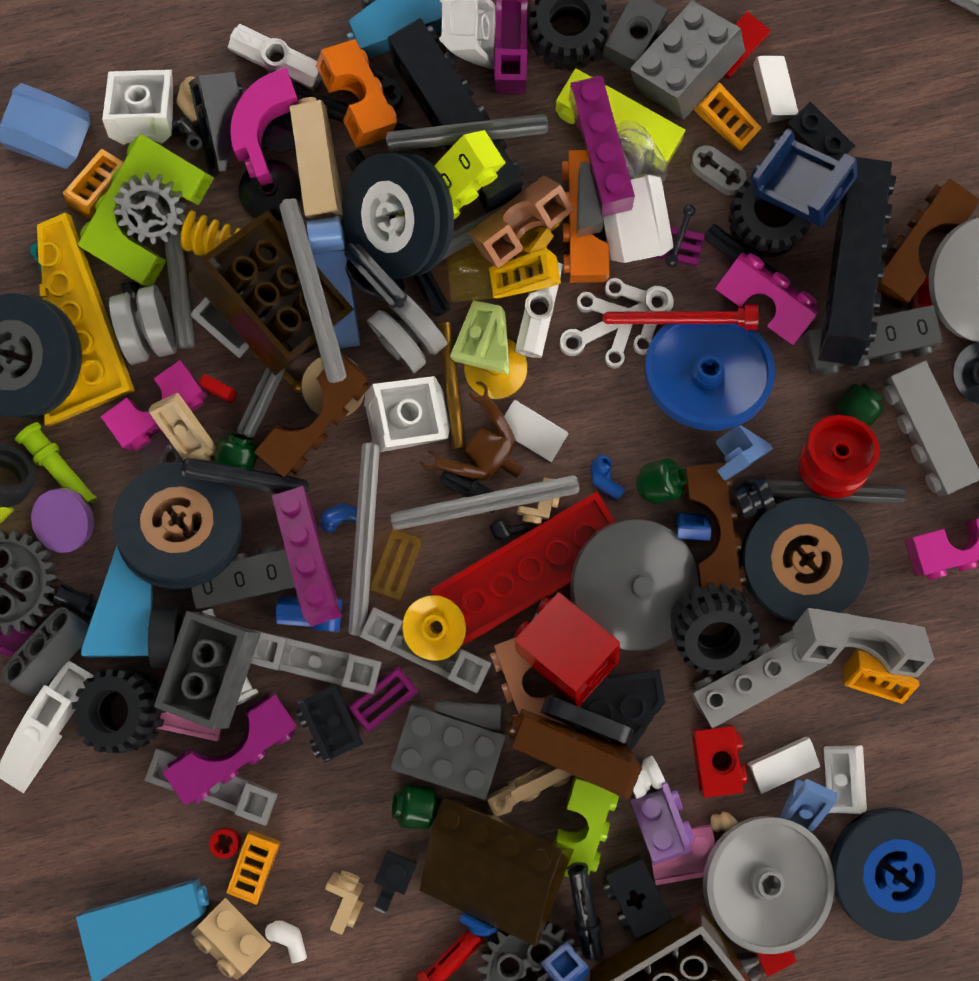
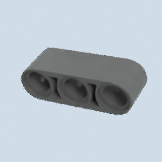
(45, 652)

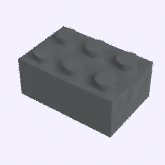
(688, 59)
(207, 670)
(448, 751)

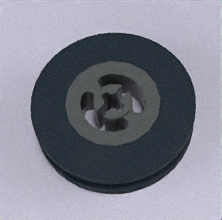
(49, 337)

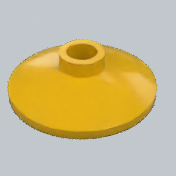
(499, 384)
(419, 629)

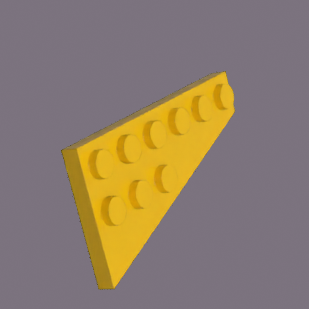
(72, 288)

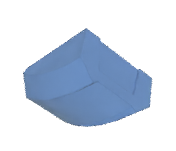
(43, 126)

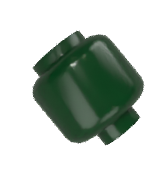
(860, 403)
(235, 451)
(661, 481)
(415, 806)

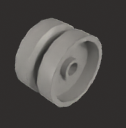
(142, 324)
(402, 336)

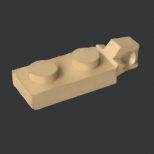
(182, 428)
(526, 788)

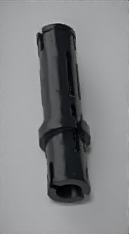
(590, 941)

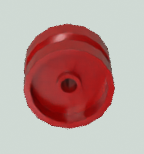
(838, 456)

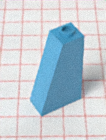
(388, 16)
(120, 616)
(131, 926)

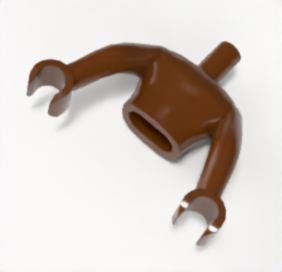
(487, 449)

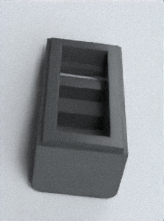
(588, 208)
(477, 713)

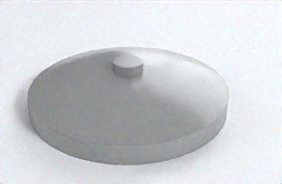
(956, 281)
(768, 884)

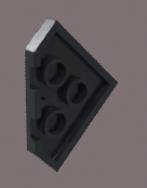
(628, 700)

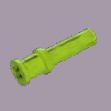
(47, 455)

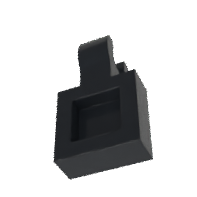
(393, 876)

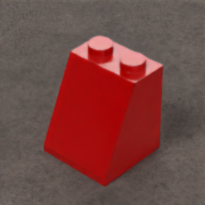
(567, 648)

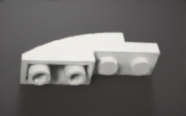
(41, 727)

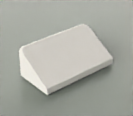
(775, 88)
(535, 431)
(784, 764)
(847, 777)

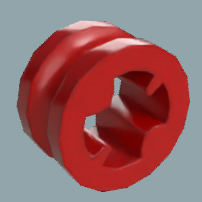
(234, 847)

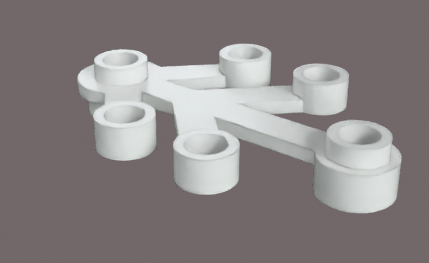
(601, 306)

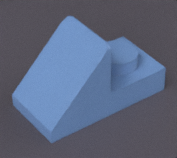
(740, 450)
(808, 804)

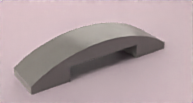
(316, 662)
(460, 668)
(238, 795)

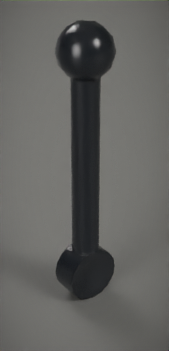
(672, 259)

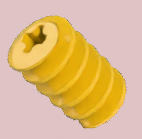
(200, 237)

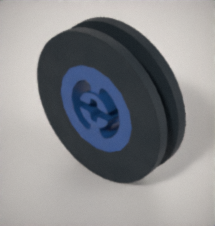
(920, 843)

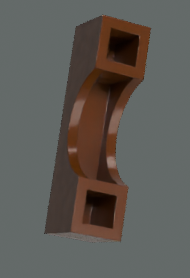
(946, 210)
(286, 446)
(711, 492)

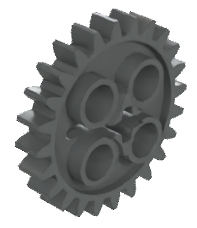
(24, 559)
(520, 950)

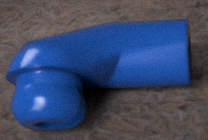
(602, 479)
(336, 515)

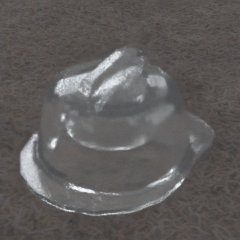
(640, 151)

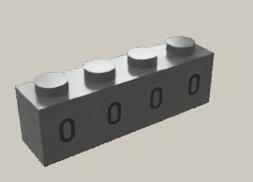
(896, 335)
(246, 579)

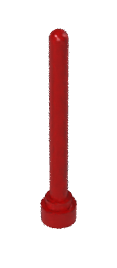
(744, 317)

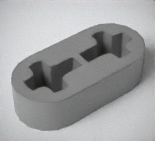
(714, 176)

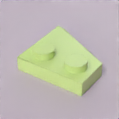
(483, 338)

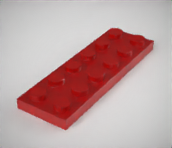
(524, 568)

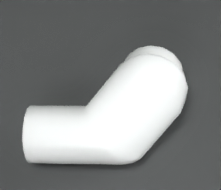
(289, 936)

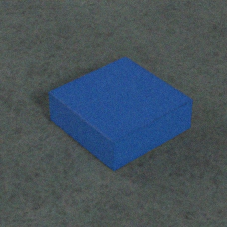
(693, 526)

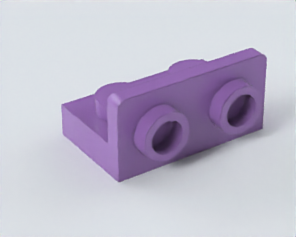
(662, 825)

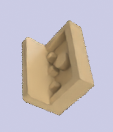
(349, 888)
(230, 940)

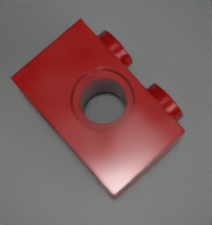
(706, 744)

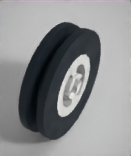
(387, 187)

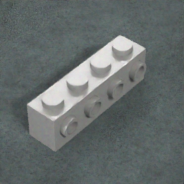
(931, 429)
(756, 680)

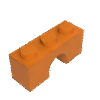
(348, 69)

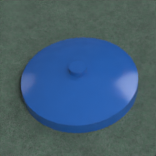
(709, 374)

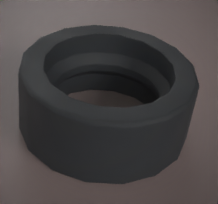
(24, 470)
(162, 634)

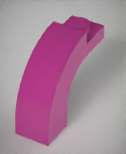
(254, 111)

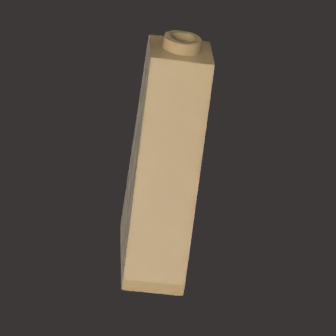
(316, 160)

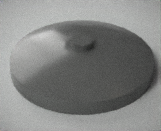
(632, 579)

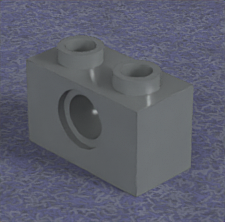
(637, 16)

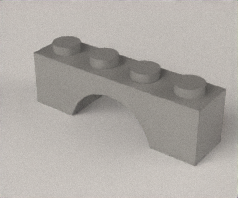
(898, 646)

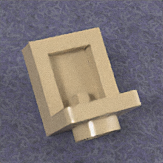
(534, 515)

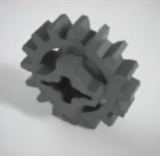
(163, 203)

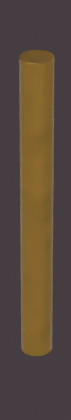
(452, 389)

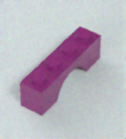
(511, 47)
(603, 146)
(305, 557)
(195, 773)

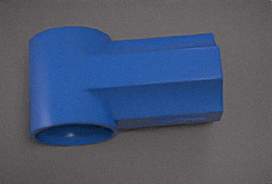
(289, 613)

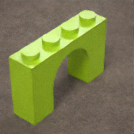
(109, 240)

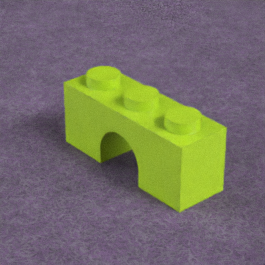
(594, 805)

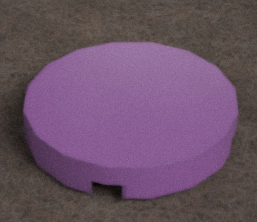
(62, 520)

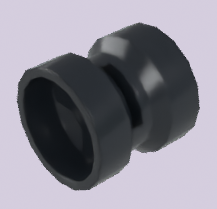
(755, 498)

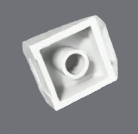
(470, 30)
(139, 104)
(645, 228)
(407, 413)

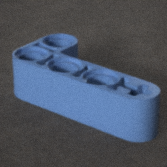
(328, 246)

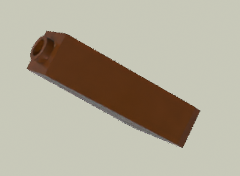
(575, 752)

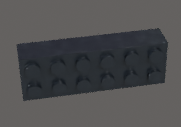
(448, 100)
(857, 265)

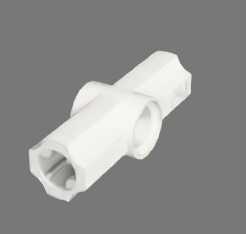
(260, 48)
(533, 326)

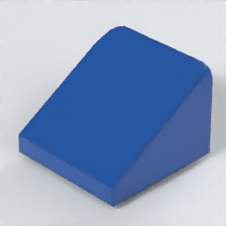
(565, 965)

